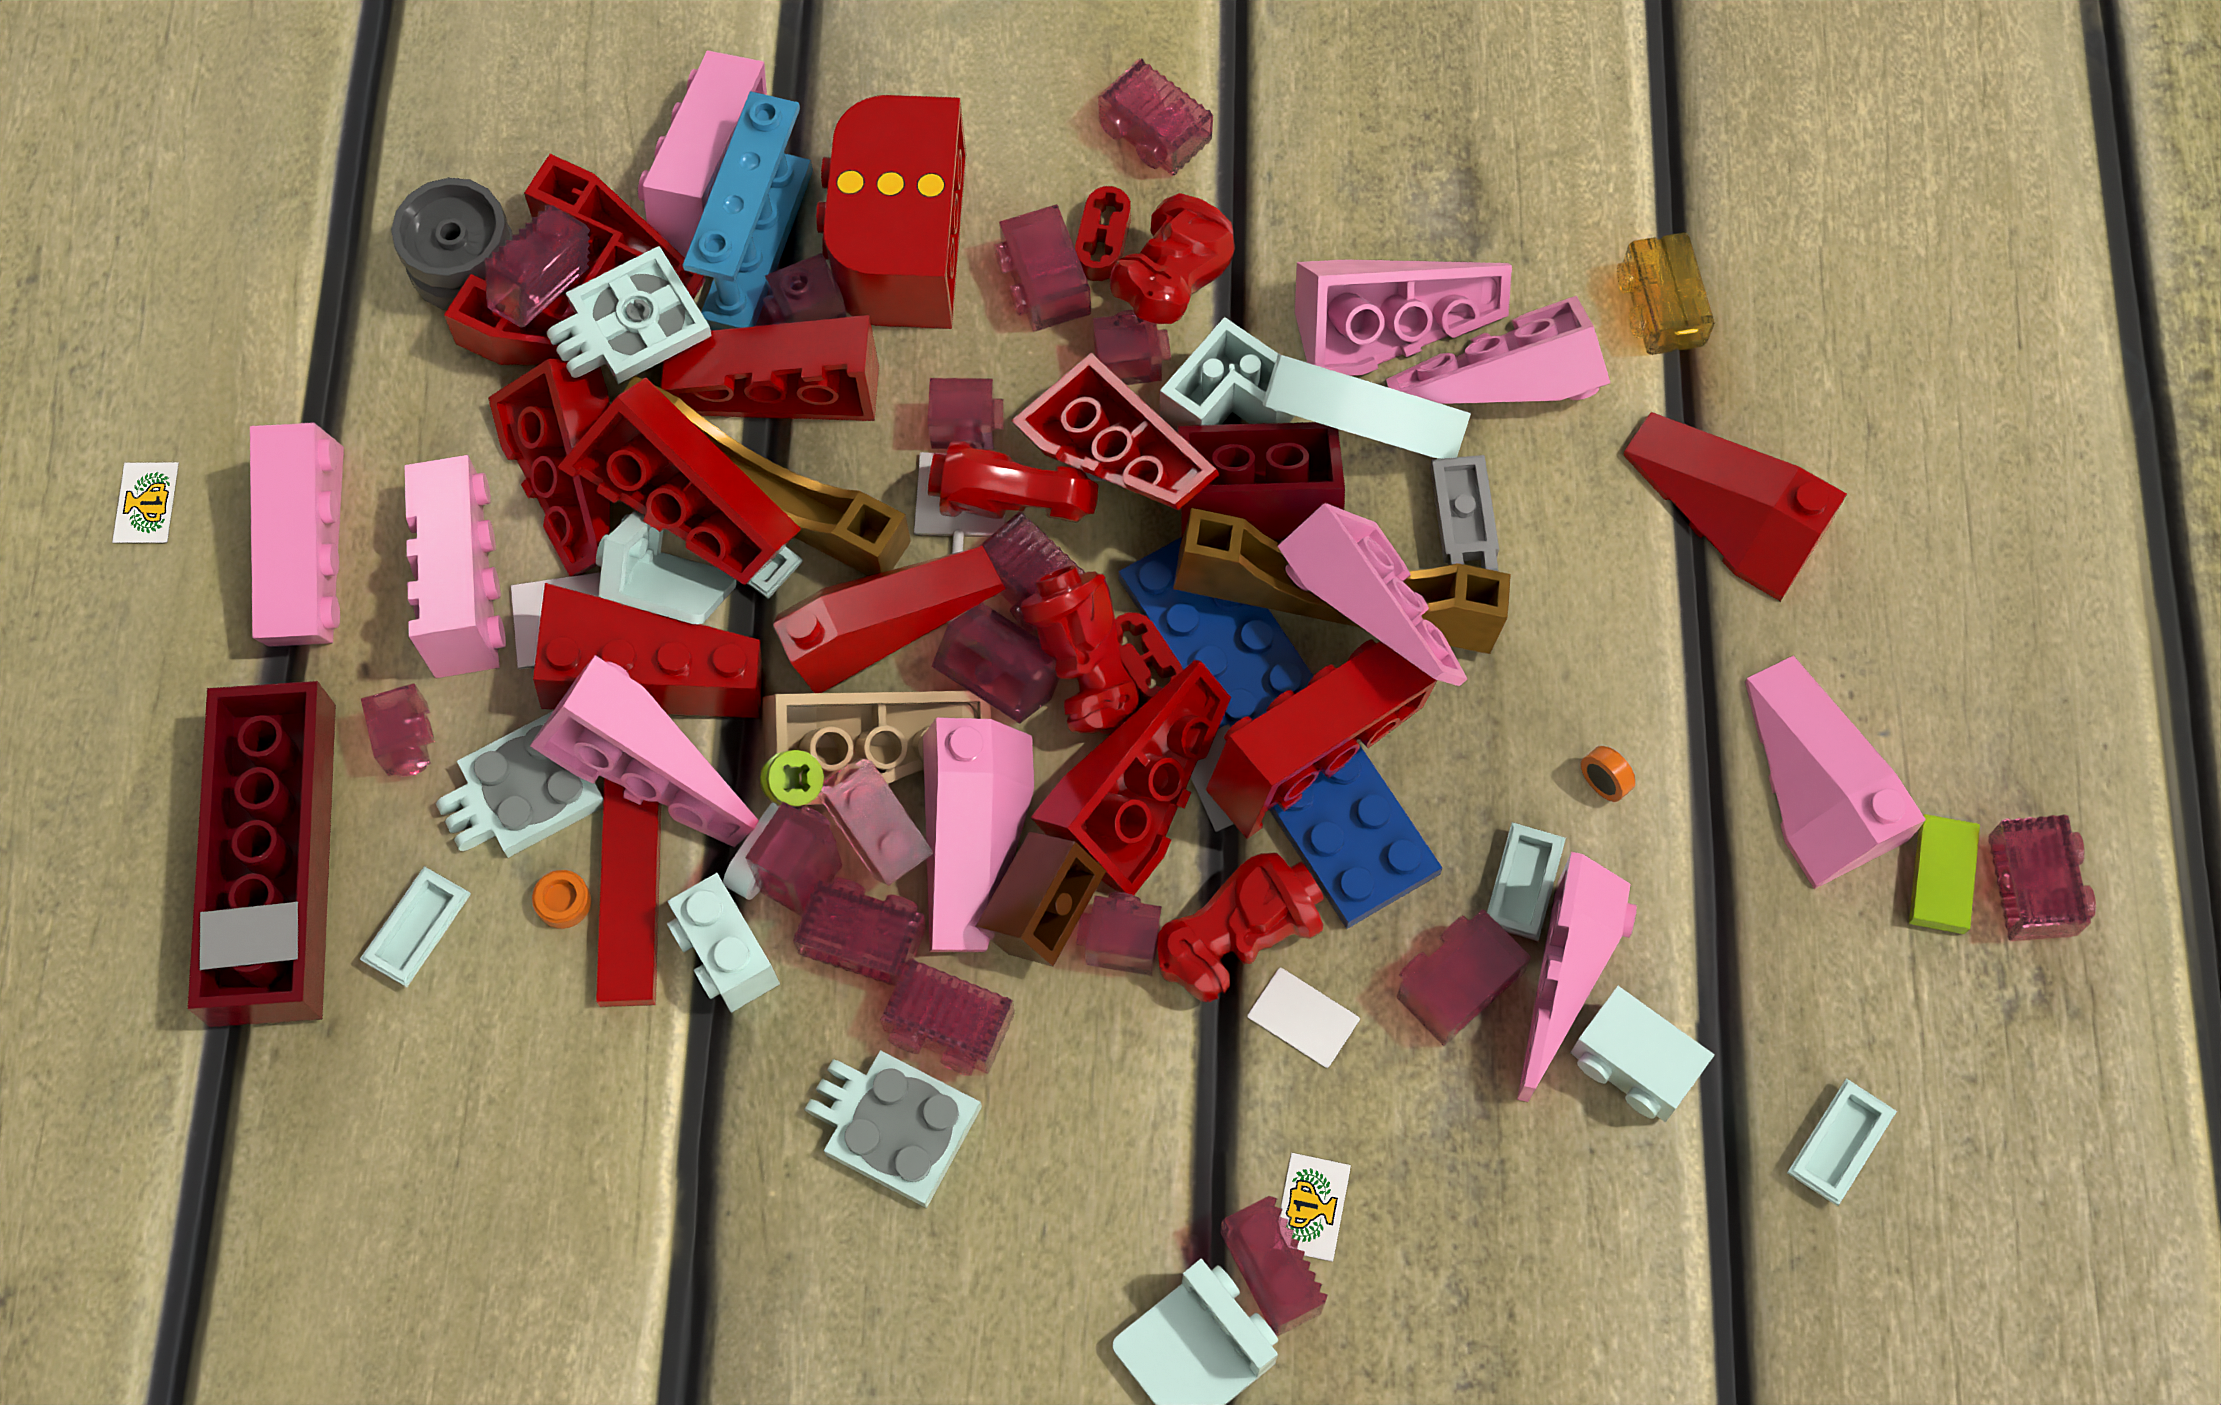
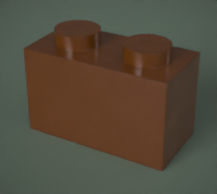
(1041, 898)

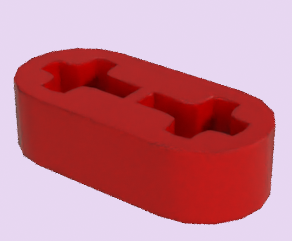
(1113, 235)
(1155, 650)

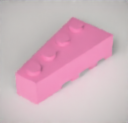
(696, 145)
(294, 533)
(451, 567)

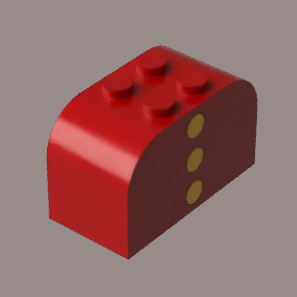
(895, 208)

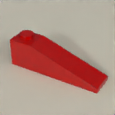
(538, 426)
(1113, 434)
(1746, 503)
(878, 614)
(1135, 780)

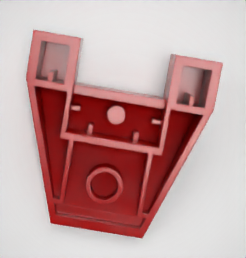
(615, 238)

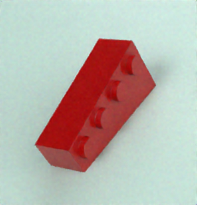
(781, 371)
(680, 482)
(677, 662)
(1314, 731)

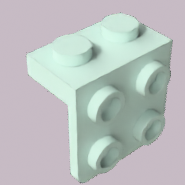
(657, 582)
(1197, 1343)

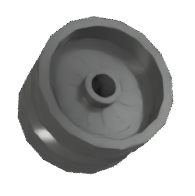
(446, 235)

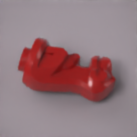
(1187, 252)
(991, 483)
(1080, 631)
(1248, 913)

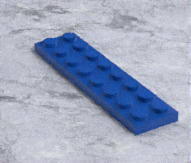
(1344, 825)

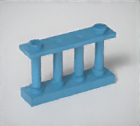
(749, 213)

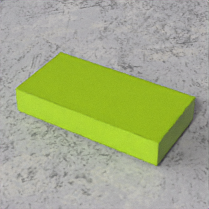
(1944, 874)

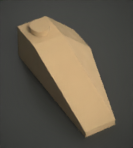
(862, 725)

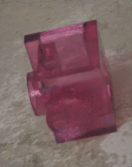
(399, 729)

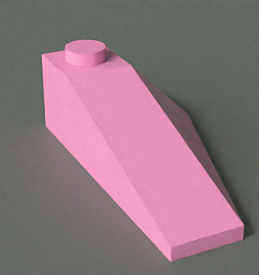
(1382, 309)
(1543, 359)
(622, 734)
(1829, 781)
(974, 814)

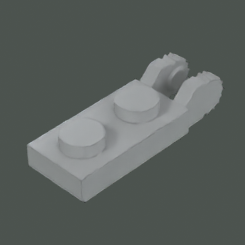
(1465, 510)

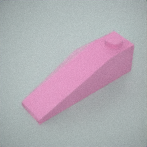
(1362, 576)
(1583, 930)

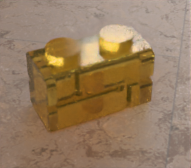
(1666, 294)

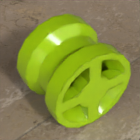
(783, 783)

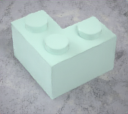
(1220, 378)

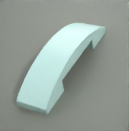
(1365, 408)

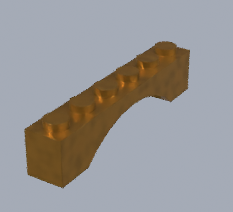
(831, 519)
(1239, 564)

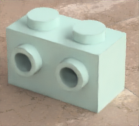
(723, 941)
(1640, 1055)

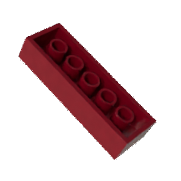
(265, 843)

